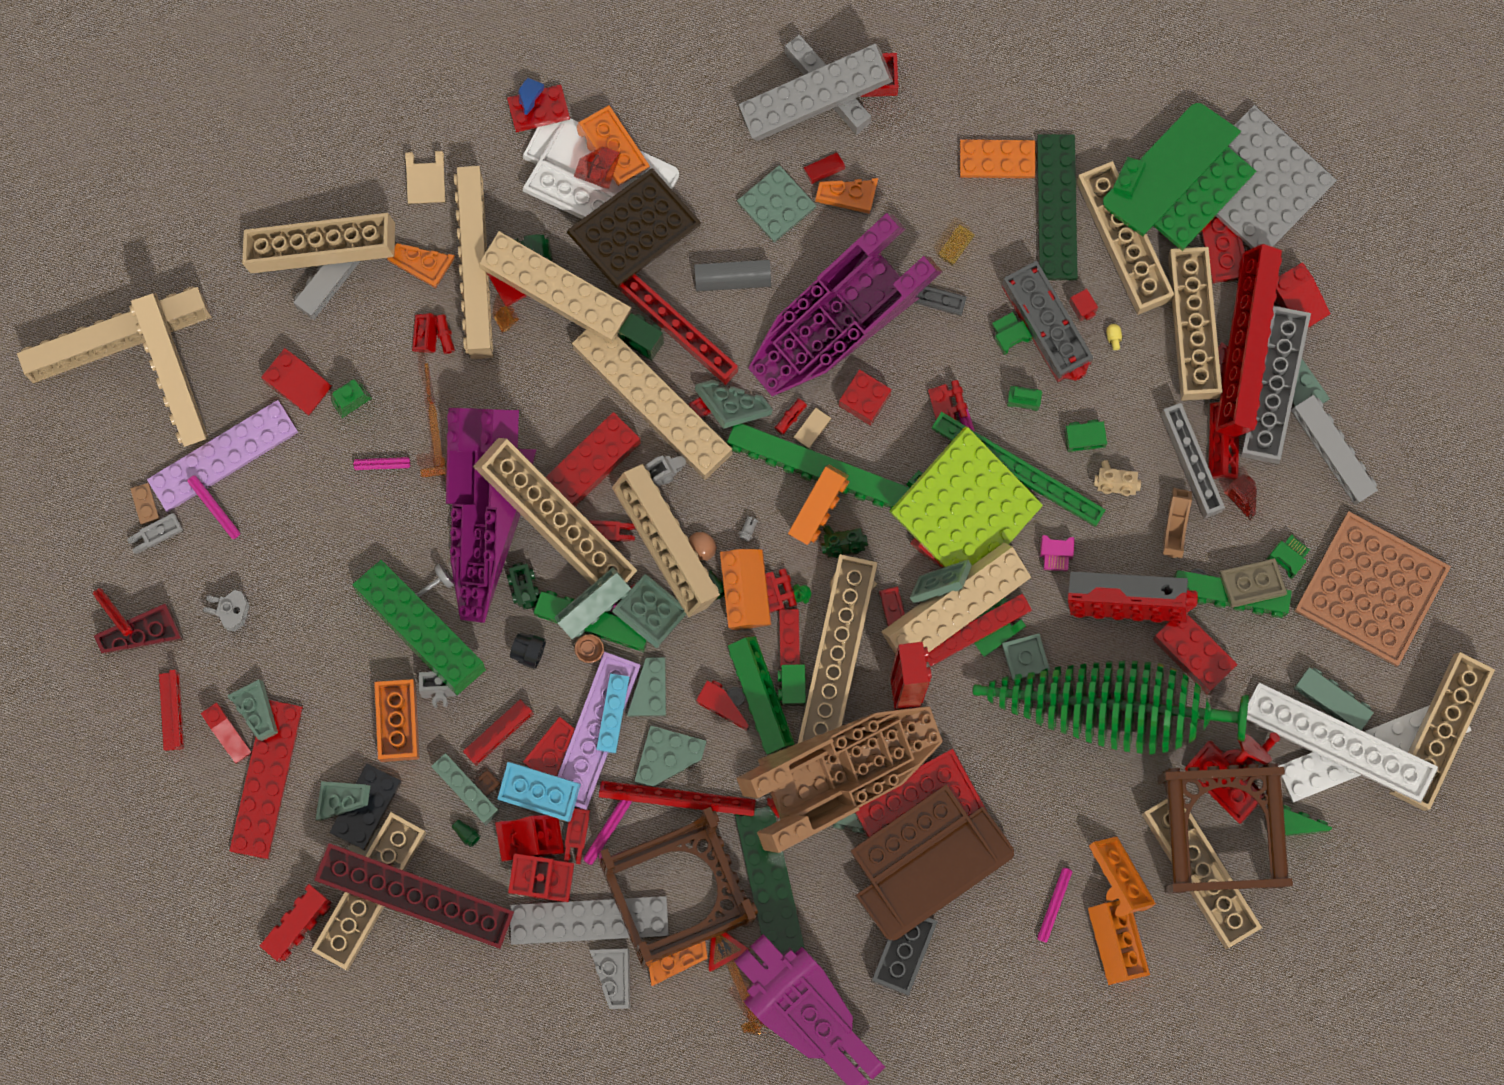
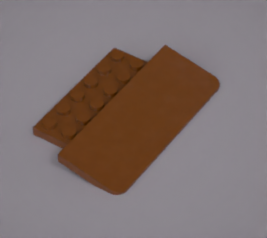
(927, 861)

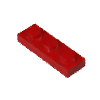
(789, 637)

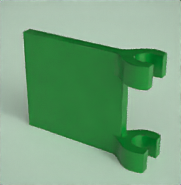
(1000, 636)

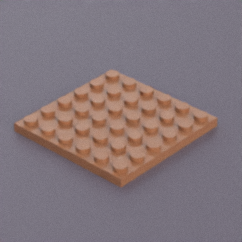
(1372, 589)

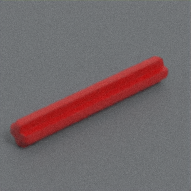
(112, 612)

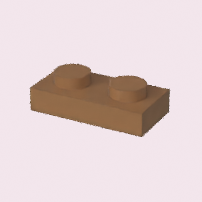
(145, 504)

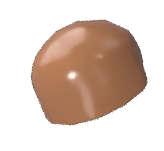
(703, 545)
(589, 648)

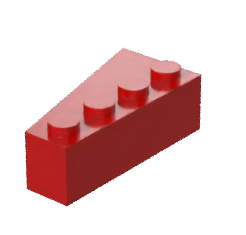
(296, 924)

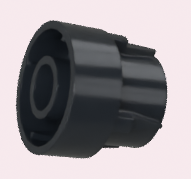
(528, 649)

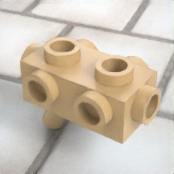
(1117, 481)

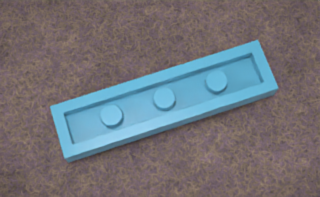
(613, 713)

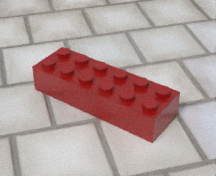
(593, 459)

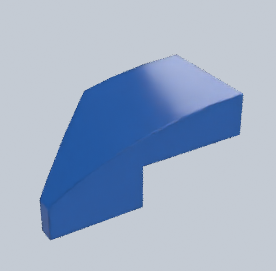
(528, 94)

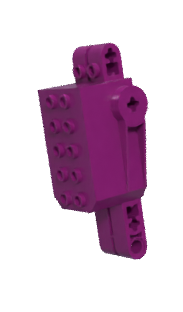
(805, 1009)

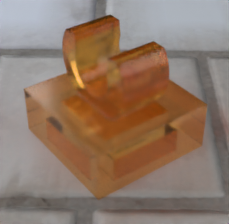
(505, 319)

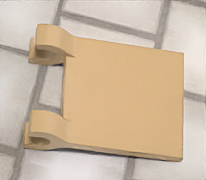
(425, 180)

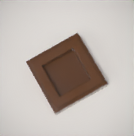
(486, 783)

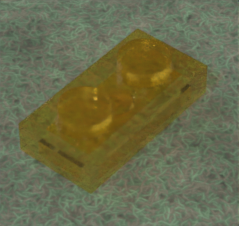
(956, 245)

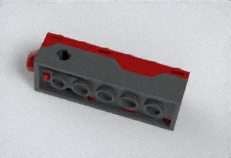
(1048, 322)
(1130, 597)

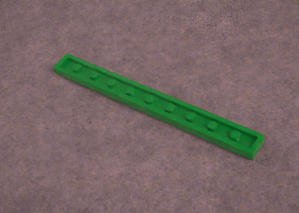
(1029, 475)

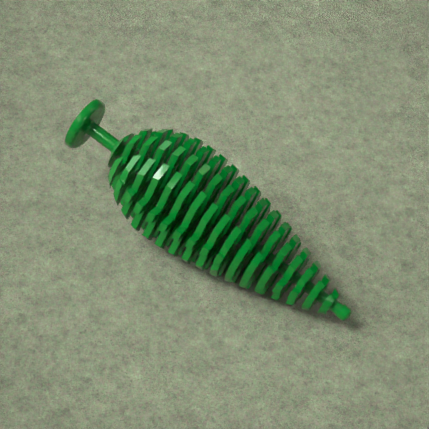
(1117, 704)

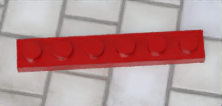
(980, 628)

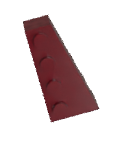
(148, 628)

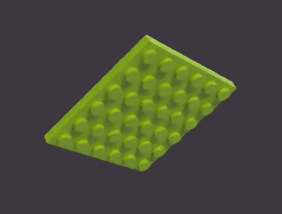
(965, 503)

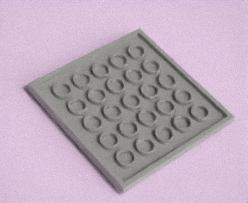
(1280, 190)

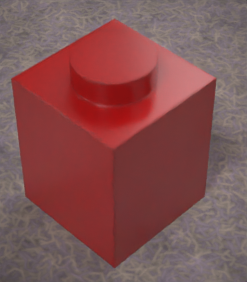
(1083, 305)

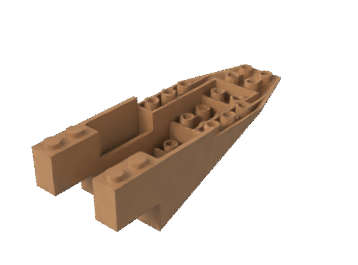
(839, 772)

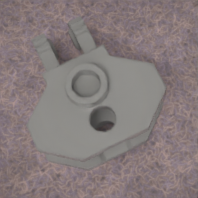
(664, 468)
(228, 609)

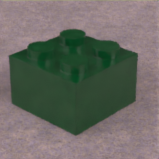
(641, 336)

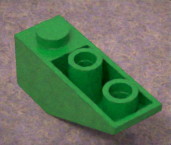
(1301, 823)

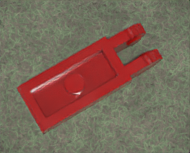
(611, 530)
(577, 833)

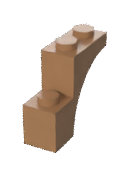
(1177, 523)

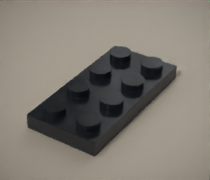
(360, 824)

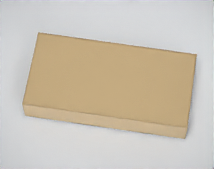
(812, 428)

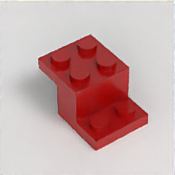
(530, 837)
(541, 878)

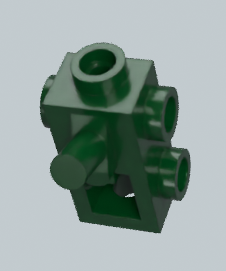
(843, 542)
(525, 592)

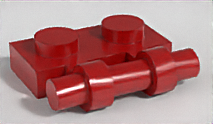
(942, 401)
(775, 599)

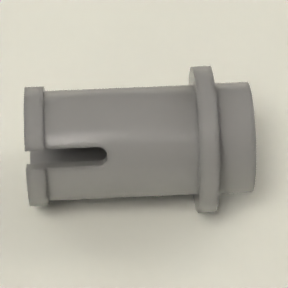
(747, 530)

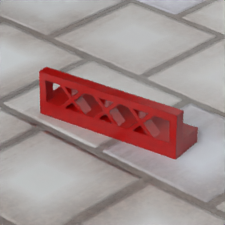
(1219, 449)
(171, 711)
(498, 732)

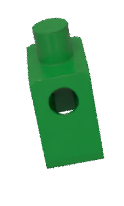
(349, 397)

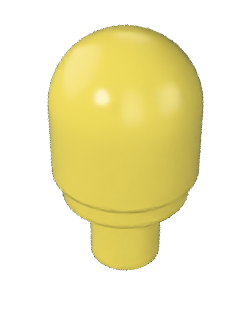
(1114, 335)

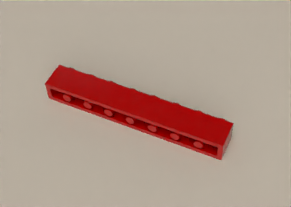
(679, 329)

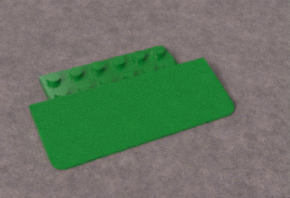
(1184, 179)

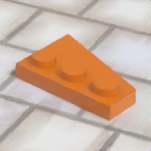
(849, 195)
(422, 264)
(677, 962)

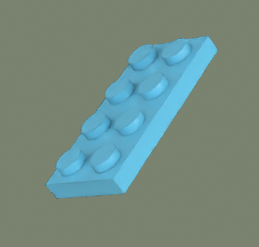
(539, 791)

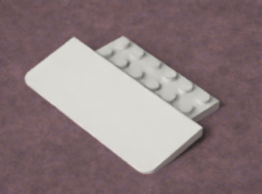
(556, 155)

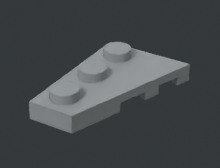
(614, 974)

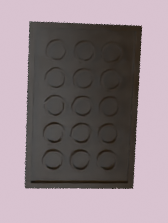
(633, 228)

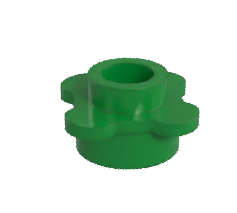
(802, 593)

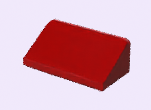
(824, 168)
(424, 333)

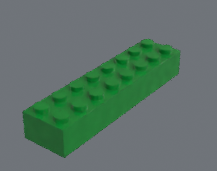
(419, 627)

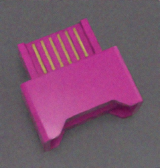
(1056, 553)

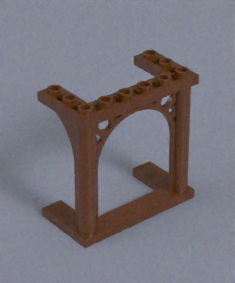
(1175, 786)
(704, 828)

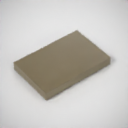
(1253, 583)

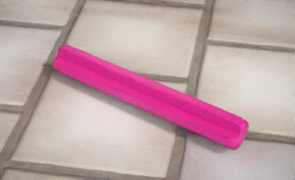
(214, 508)
(606, 831)
(1054, 905)

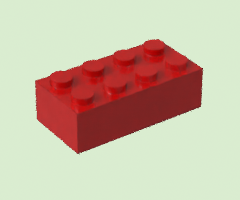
(1195, 653)

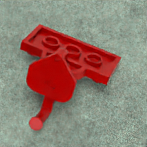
(1233, 800)

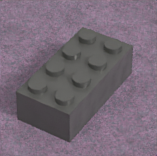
(903, 958)

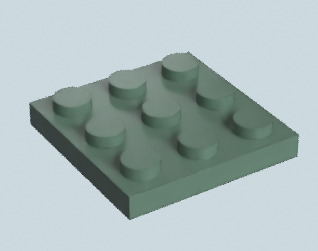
(776, 204)
(650, 611)

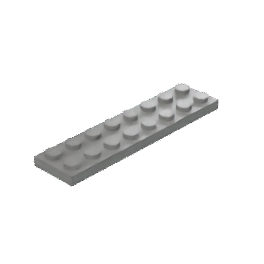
(586, 920)

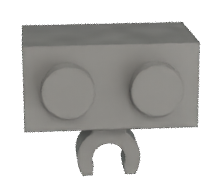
(433, 687)

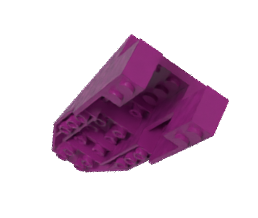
(840, 310)
(480, 515)

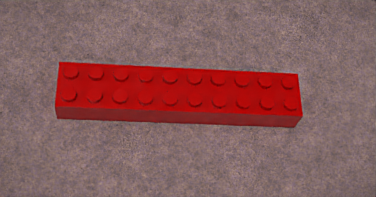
(1248, 340)
(910, 675)

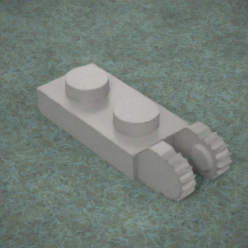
(156, 533)

